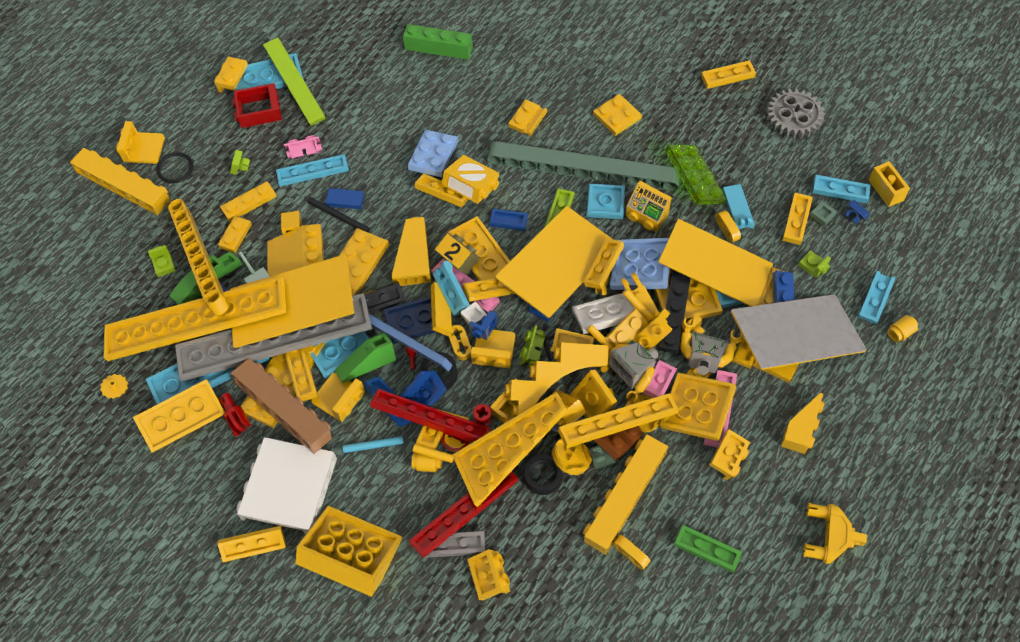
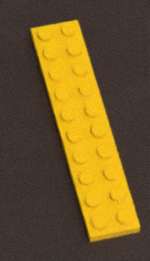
(193, 319)

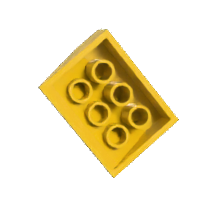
(295, 249)
(348, 550)

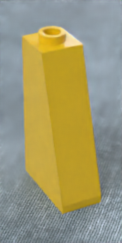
(412, 256)

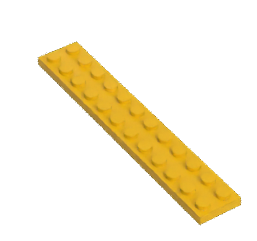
(363, 255)

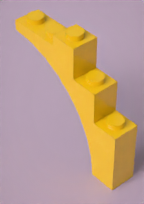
(544, 374)

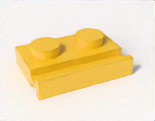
(527, 117)

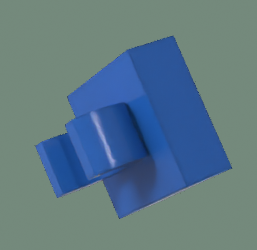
(857, 209)

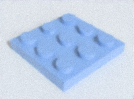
(642, 258)

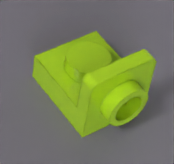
(162, 260)
(814, 264)

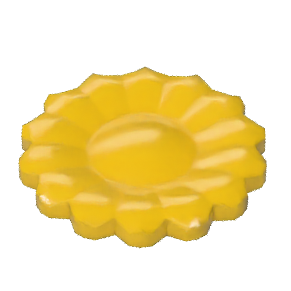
(114, 386)

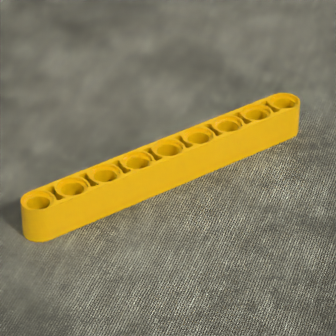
(198, 257)

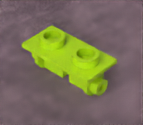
(533, 339)

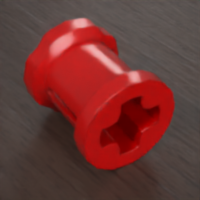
(478, 411)

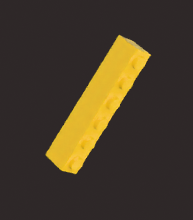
(120, 181)
(625, 494)

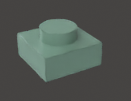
(823, 214)

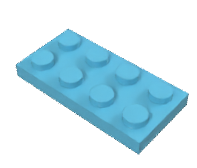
(264, 73)

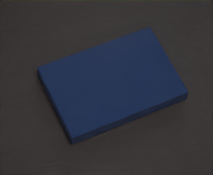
(411, 318)

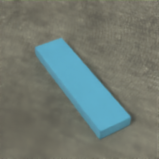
(312, 170)

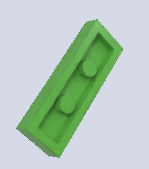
(708, 548)

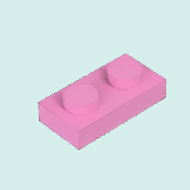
(660, 380)

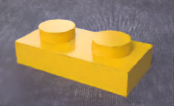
(234, 234)

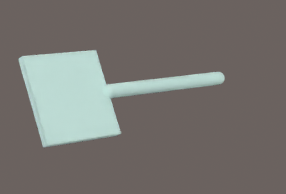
(260, 274)

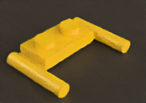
(628, 327)
(429, 441)

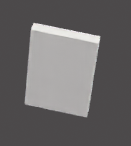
(602, 312)

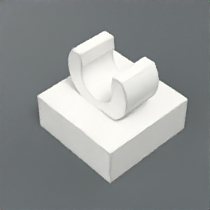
(473, 313)

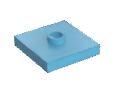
(606, 201)

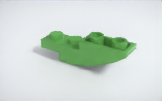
(188, 289)

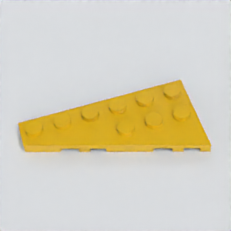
(496, 454)

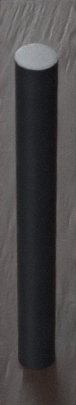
(346, 219)

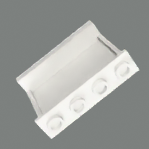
(286, 485)

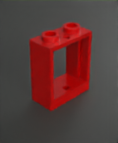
(252, 95)

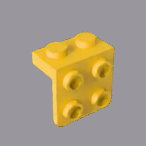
(139, 146)
(494, 351)
(338, 397)

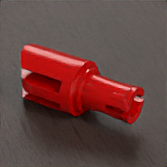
(234, 415)

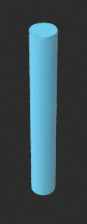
(372, 444)

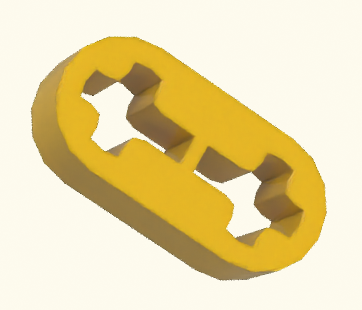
(728, 226)
(463, 341)
(631, 552)

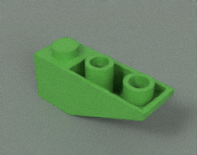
(367, 357)

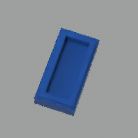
(345, 198)
(508, 219)

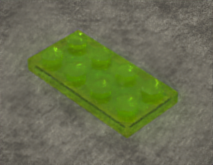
(695, 174)

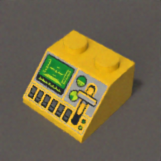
(648, 207)

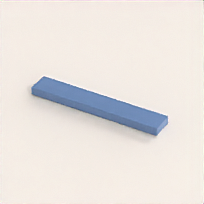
(410, 343)

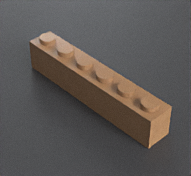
(282, 405)

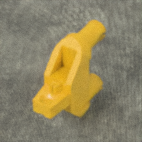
(838, 533)

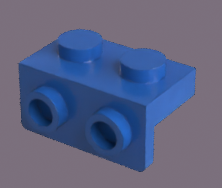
(425, 388)

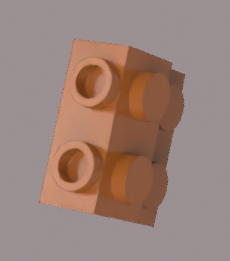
(620, 442)

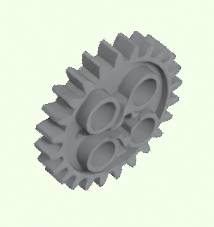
(795, 113)

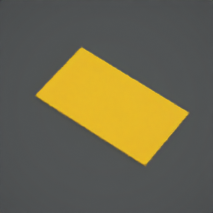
(716, 263)

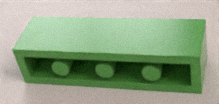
(438, 41)

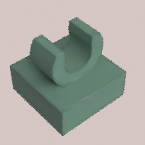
(601, 457)

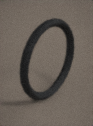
(180, 179)

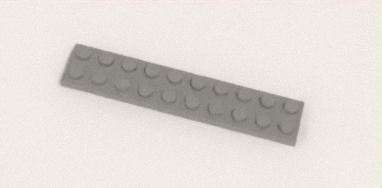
(217, 352)

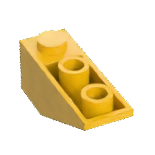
(800, 428)

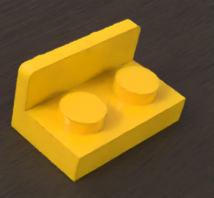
(654, 331)
(729, 454)
(489, 574)

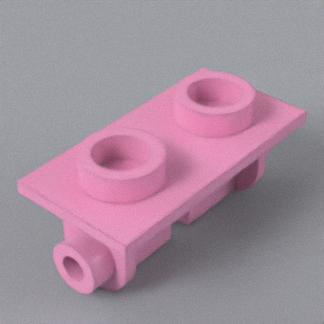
(310, 144)

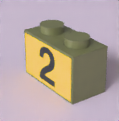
(458, 254)

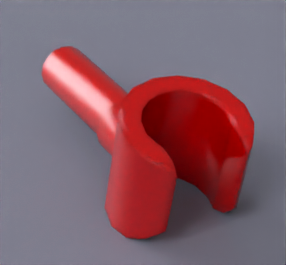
(412, 357)

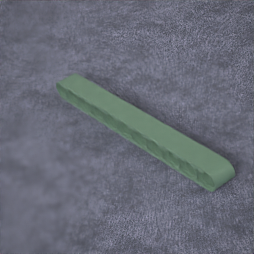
(583, 165)

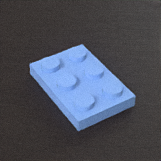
(433, 153)

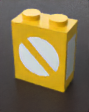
(470, 179)

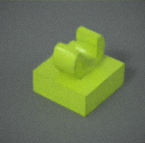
(239, 163)

